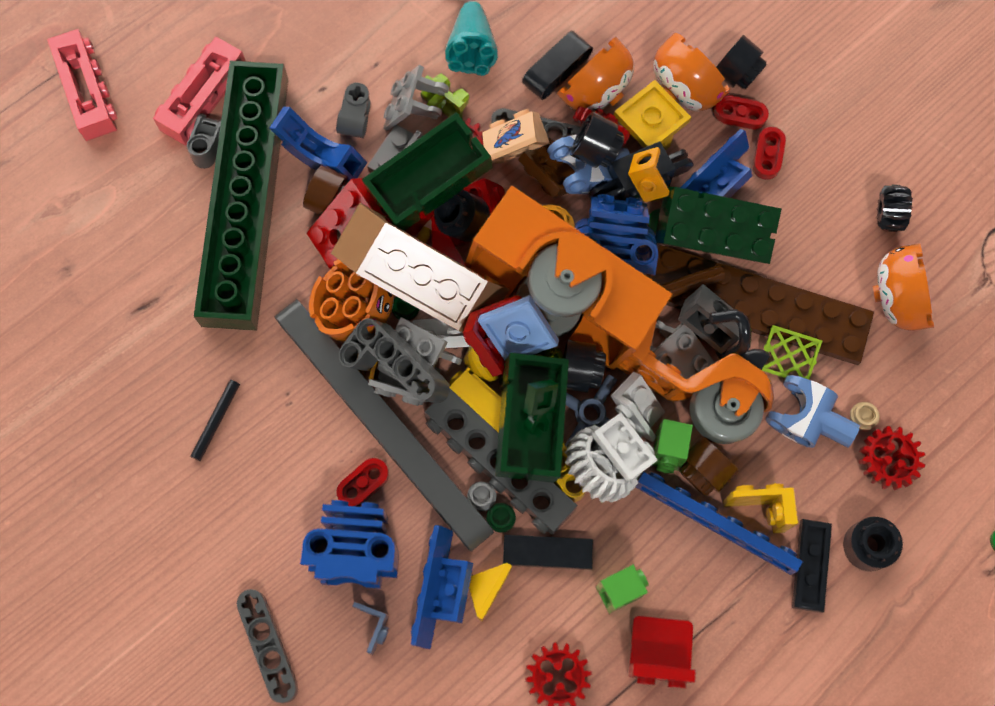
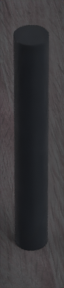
(215, 420)

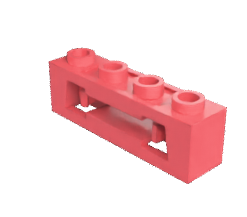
(77, 51)
(197, 90)

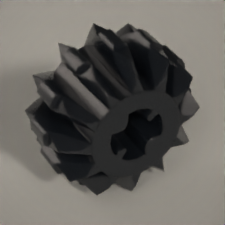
(894, 208)

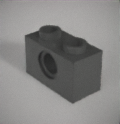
(696, 317)

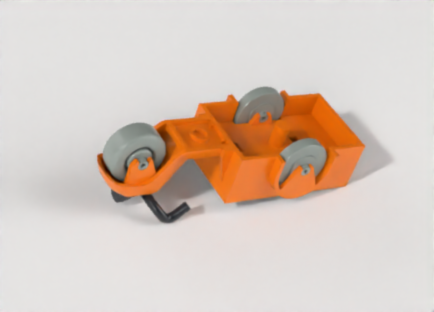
(618, 313)

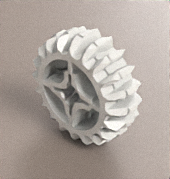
(594, 469)

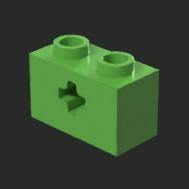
(671, 445)
(622, 588)

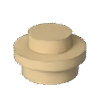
(865, 415)

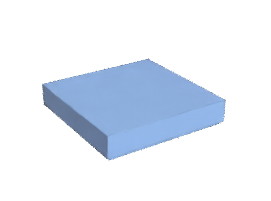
(518, 328)

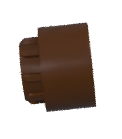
(323, 189)
(707, 467)

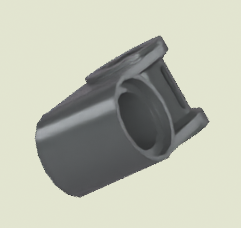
(354, 114)
(204, 137)

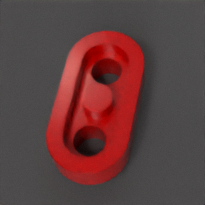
(740, 111)
(769, 155)
(360, 481)

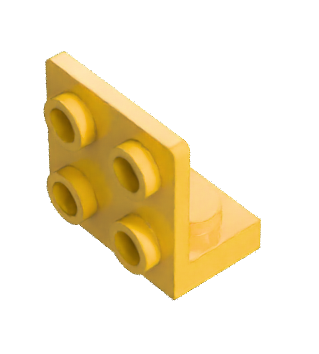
(782, 510)

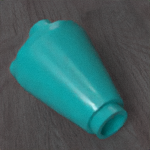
(471, 42)

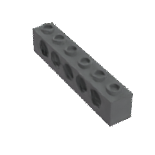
(438, 418)

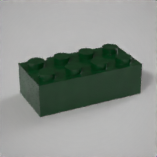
(428, 172)
(717, 225)
(517, 449)

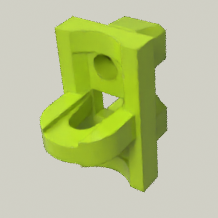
(454, 102)

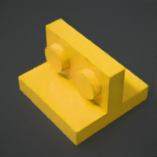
(652, 116)

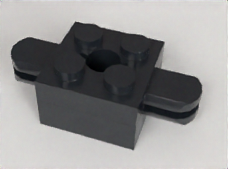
(622, 185)

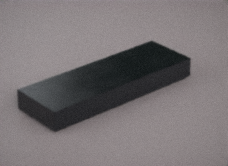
(548, 552)
(812, 575)

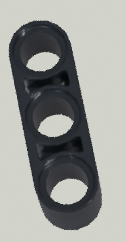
(557, 65)

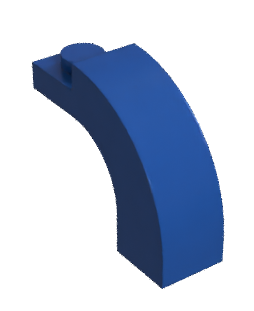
(313, 148)

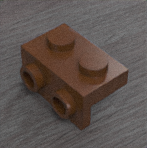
(545, 170)

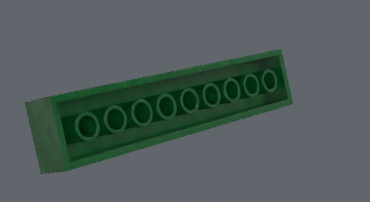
(241, 198)

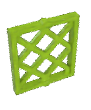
(811, 361)

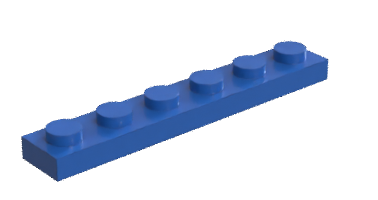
(728, 527)

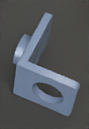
(381, 630)

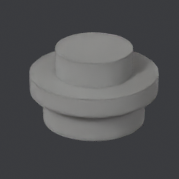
(481, 496)

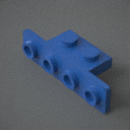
(722, 172)
(443, 588)

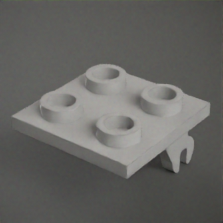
(402, 101)
(424, 342)
(682, 350)

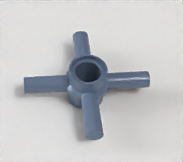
(596, 403)

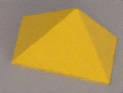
(486, 586)

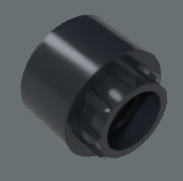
(742, 63)
(597, 141)
(462, 216)
(585, 365)
(888, 540)

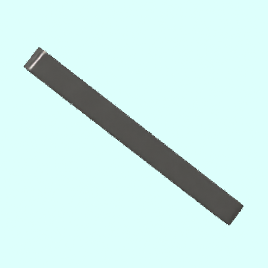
(385, 427)

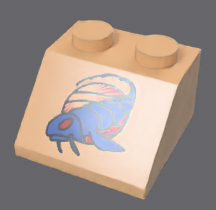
(514, 137)

